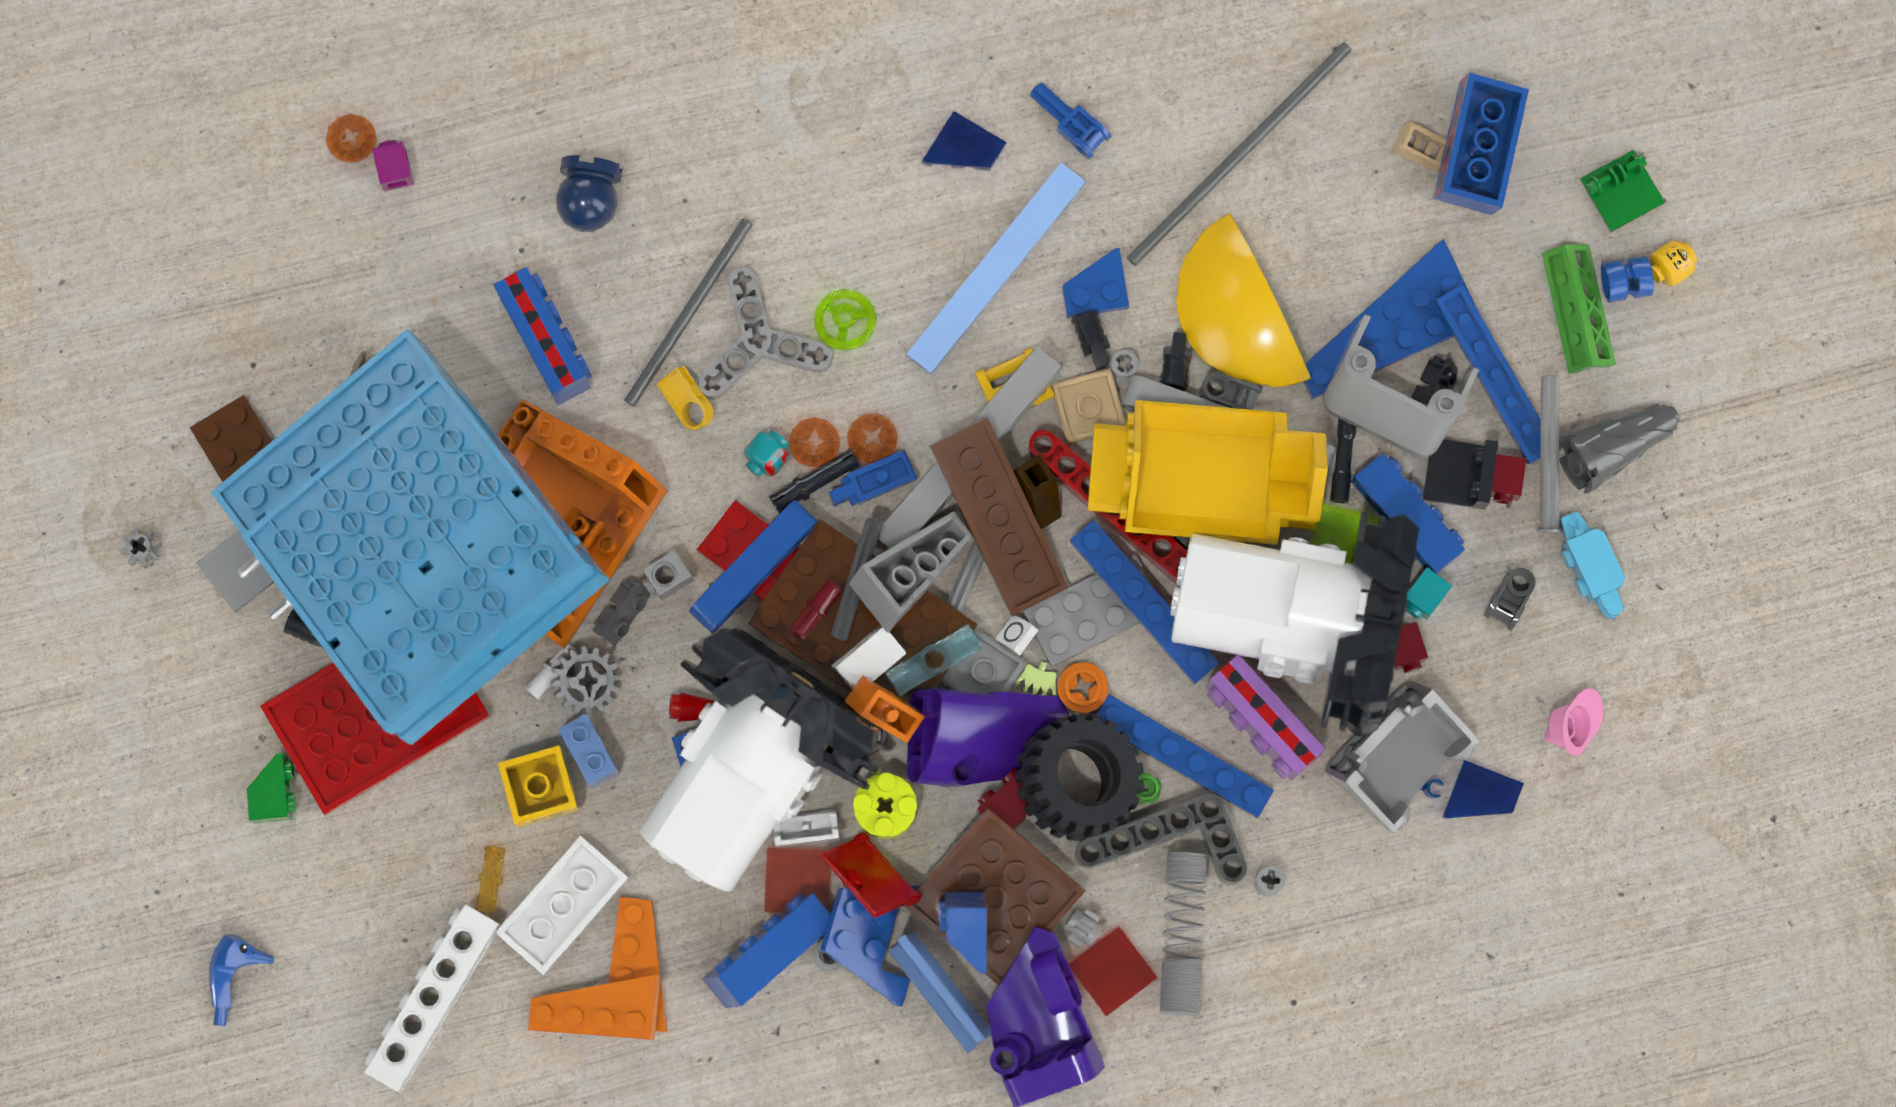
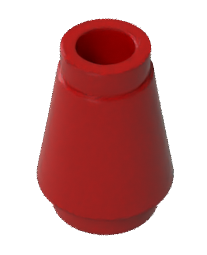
(686, 706)

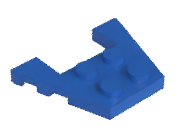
(860, 945)

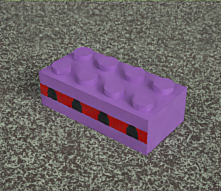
(1264, 718)

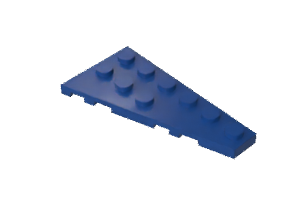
(1400, 322)

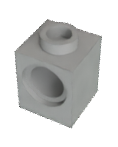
(671, 562)

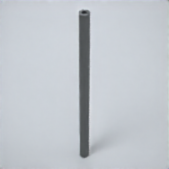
(688, 312)

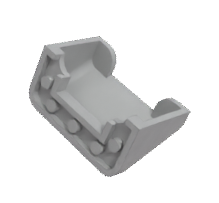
(1402, 755)

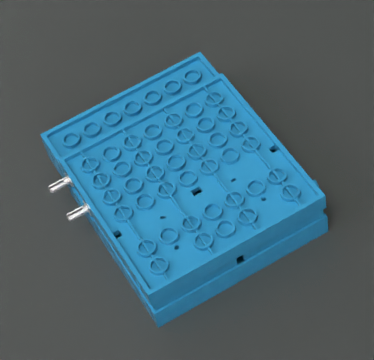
(407, 538)

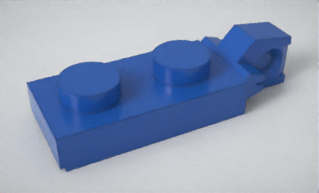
(874, 480)

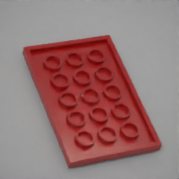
(340, 742)

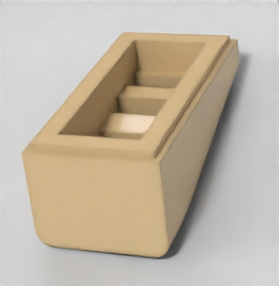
(1412, 153)

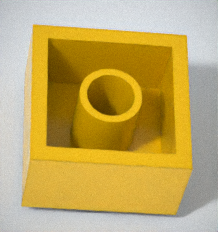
(538, 786)

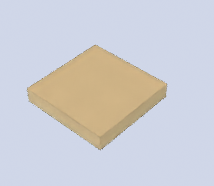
(1085, 402)

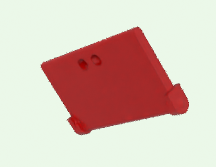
(879, 882)

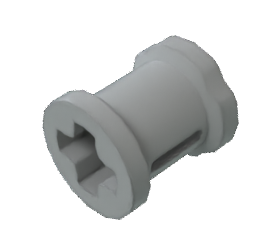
(1261, 886)

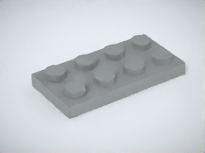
(1080, 618)

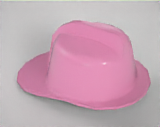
(1576, 723)

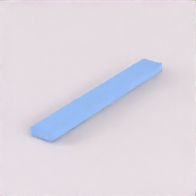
(995, 268)

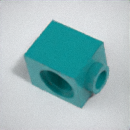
(1426, 594)

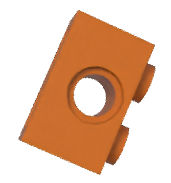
(884, 709)

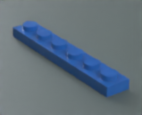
(1493, 372)
(1140, 599)
(1187, 758)

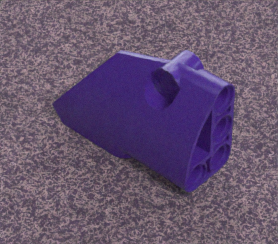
(974, 734)
(1041, 1024)

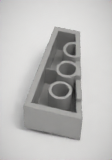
(906, 571)

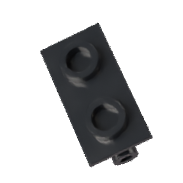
(1439, 375)

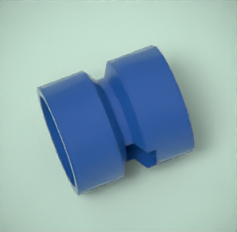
(1627, 279)

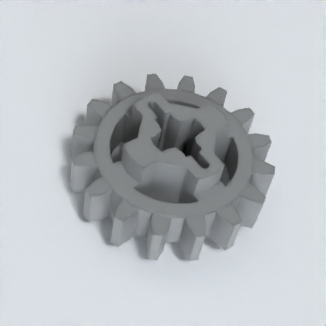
(587, 693)

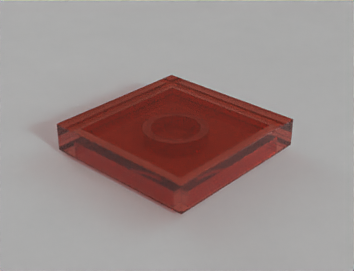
(795, 873)
(1112, 971)

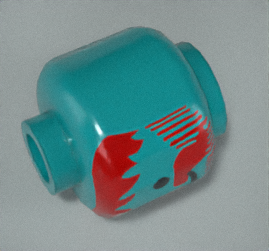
(766, 453)

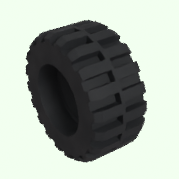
(1115, 765)

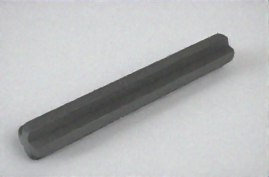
(850, 599)

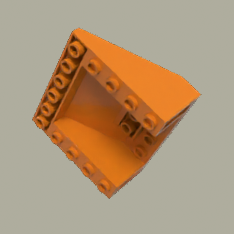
(589, 485)

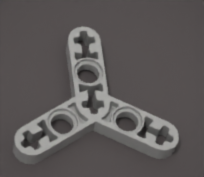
(769, 348)

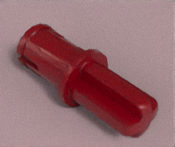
(816, 609)

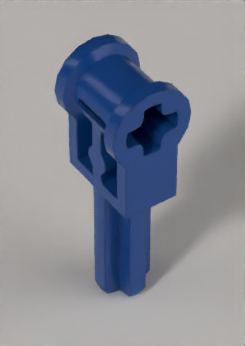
(1075, 125)

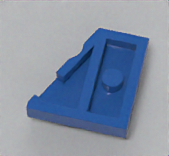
(1097, 287)

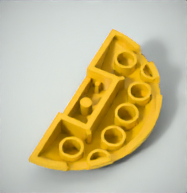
(1233, 313)

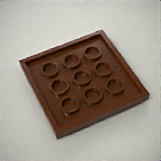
(1018, 887)

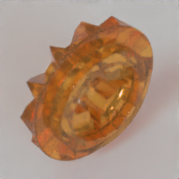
(345, 151)
(873, 451)
(824, 452)

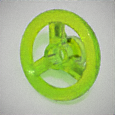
(836, 311)

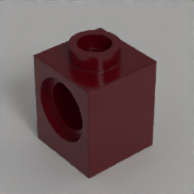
(1508, 479)

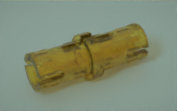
(490, 879)

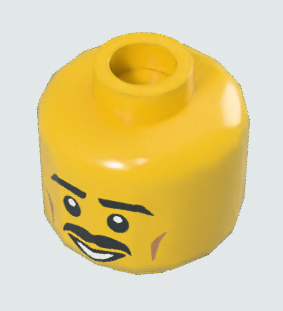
(1673, 262)

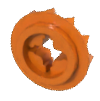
(1089, 674)

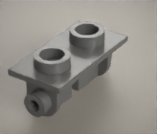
(630, 600)

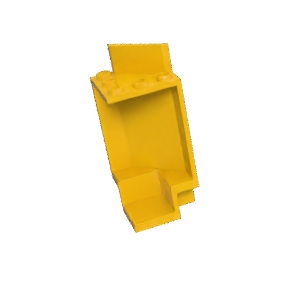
(1208, 472)

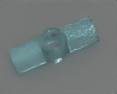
(951, 649)

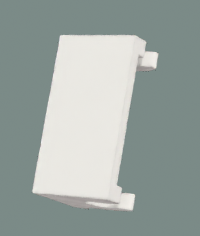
(869, 657)
(807, 829)

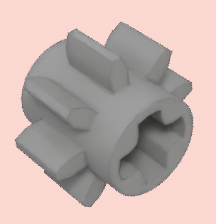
(144, 540)
(1083, 928)

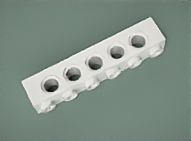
(398, 1074)

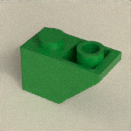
(270, 793)

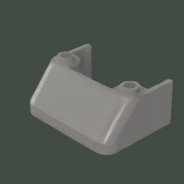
(1385, 411)

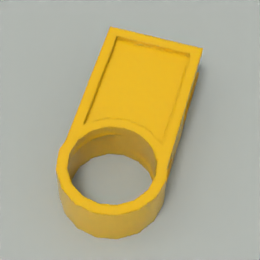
(681, 392)

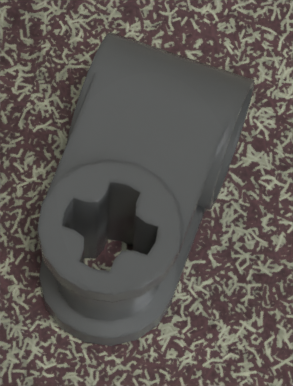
(1232, 391)
(1511, 600)

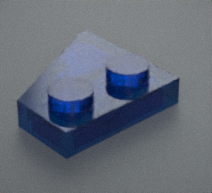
(964, 145)
(1481, 793)

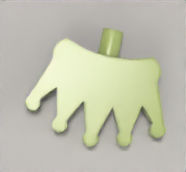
(1038, 678)

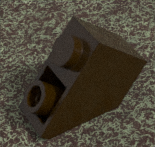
(1040, 490)

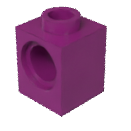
(392, 165)

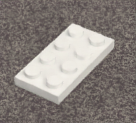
(562, 905)

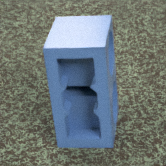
(588, 751)

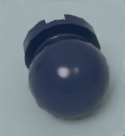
(587, 194)

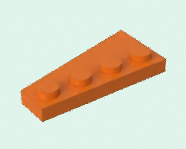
(636, 948)
(606, 1010)

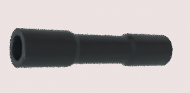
(1341, 476)

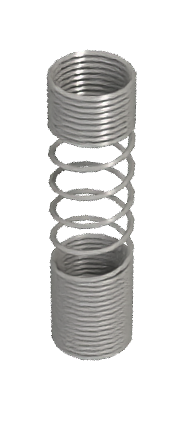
(1182, 977)

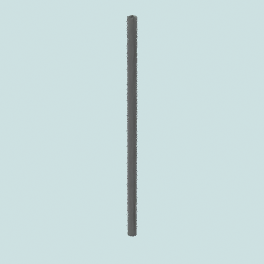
(1240, 152)

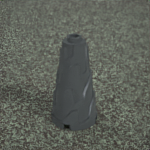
(1611, 445)

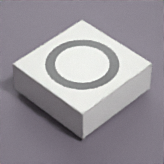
(1016, 634)

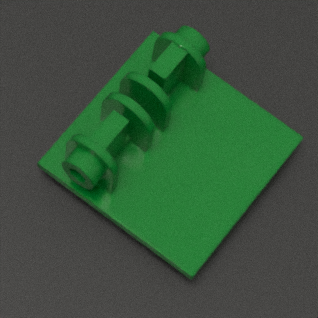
(1622, 190)

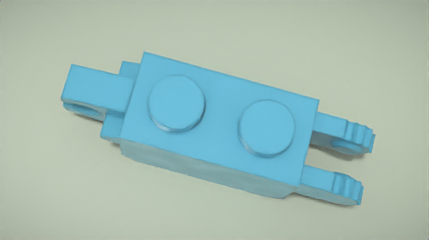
(1593, 564)

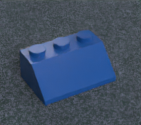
(965, 922)

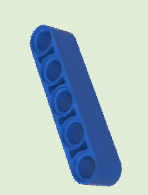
(753, 567)

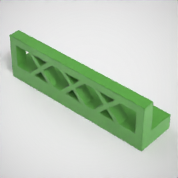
(1574, 308)

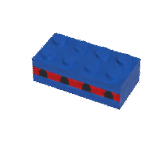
(1481, 144)
(540, 331)

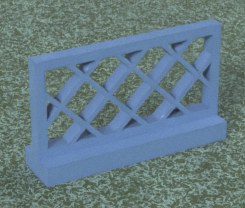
(940, 992)

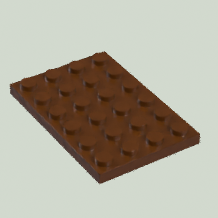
(830, 556)

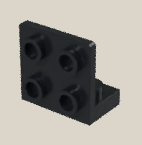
(1461, 474)

